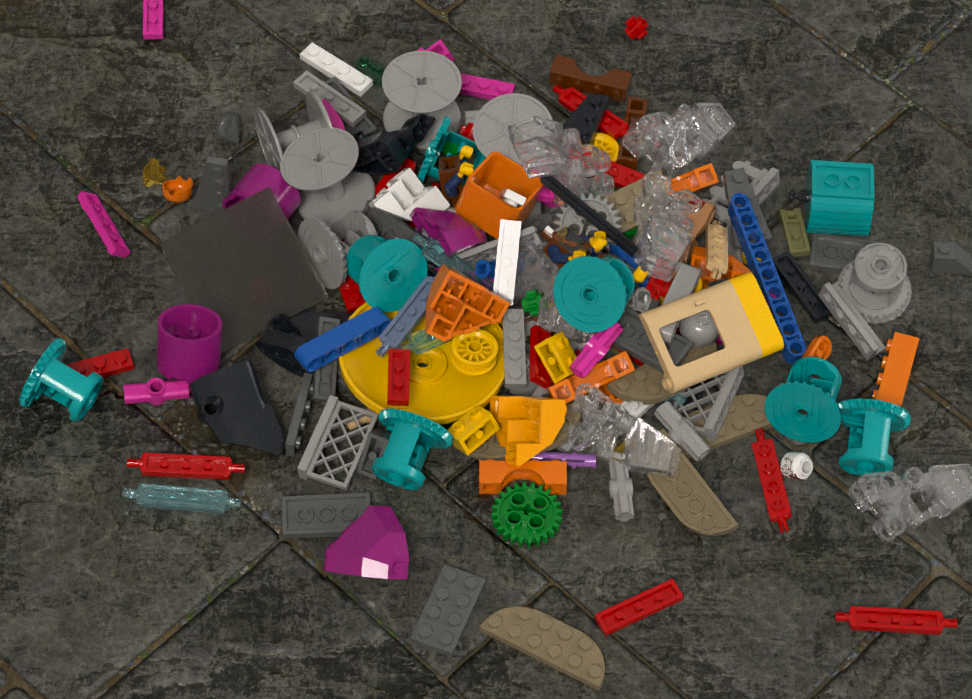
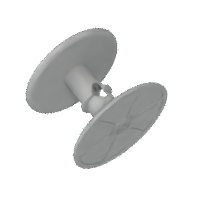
(421, 85)
(500, 114)
(274, 143)
(322, 168)

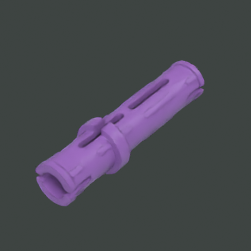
(589, 460)

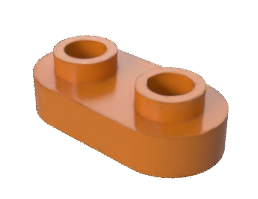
(819, 347)

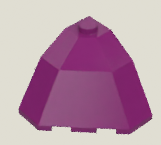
(448, 229)
(370, 547)

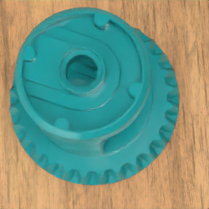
(436, 146)
(386, 270)
(593, 292)
(61, 383)
(810, 394)
(869, 434)
(408, 447)

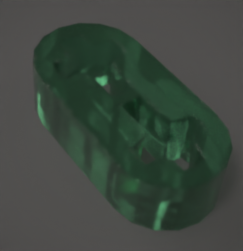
(373, 69)

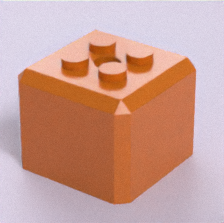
(480, 196)

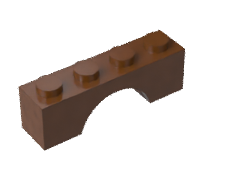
(612, 84)
(635, 110)

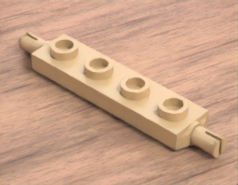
(716, 249)

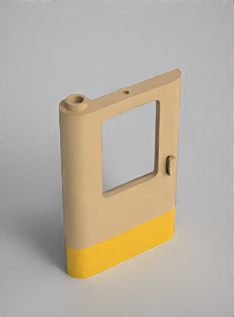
(740, 319)

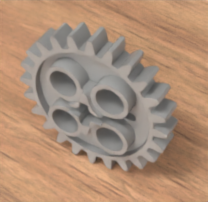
(572, 221)

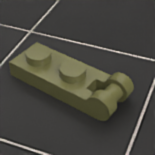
(794, 232)

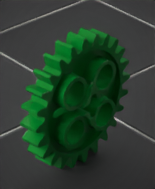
(530, 499)

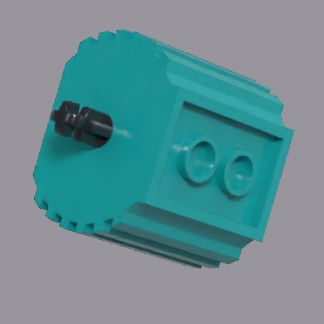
(838, 198)

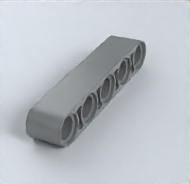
(682, 285)

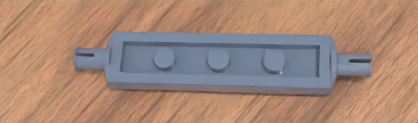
(406, 318)

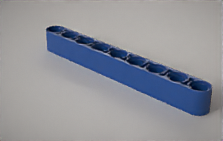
(766, 268)

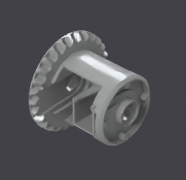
(324, 244)
(879, 270)

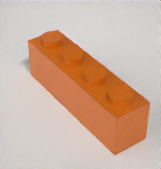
(897, 368)

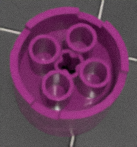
(260, 177)
(188, 342)

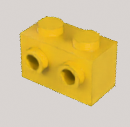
(556, 356)
(473, 429)

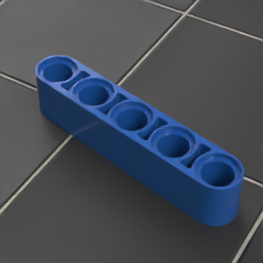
(342, 339)

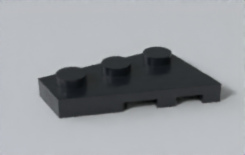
(588, 117)

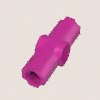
(595, 350)
(145, 391)

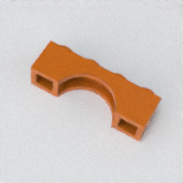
(696, 179)
(601, 373)
(497, 474)

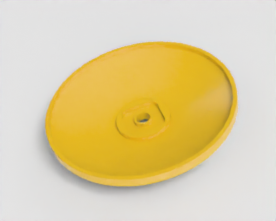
(435, 390)

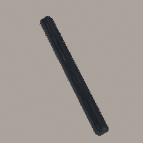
(589, 214)

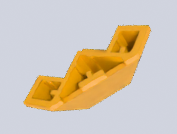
(526, 424)

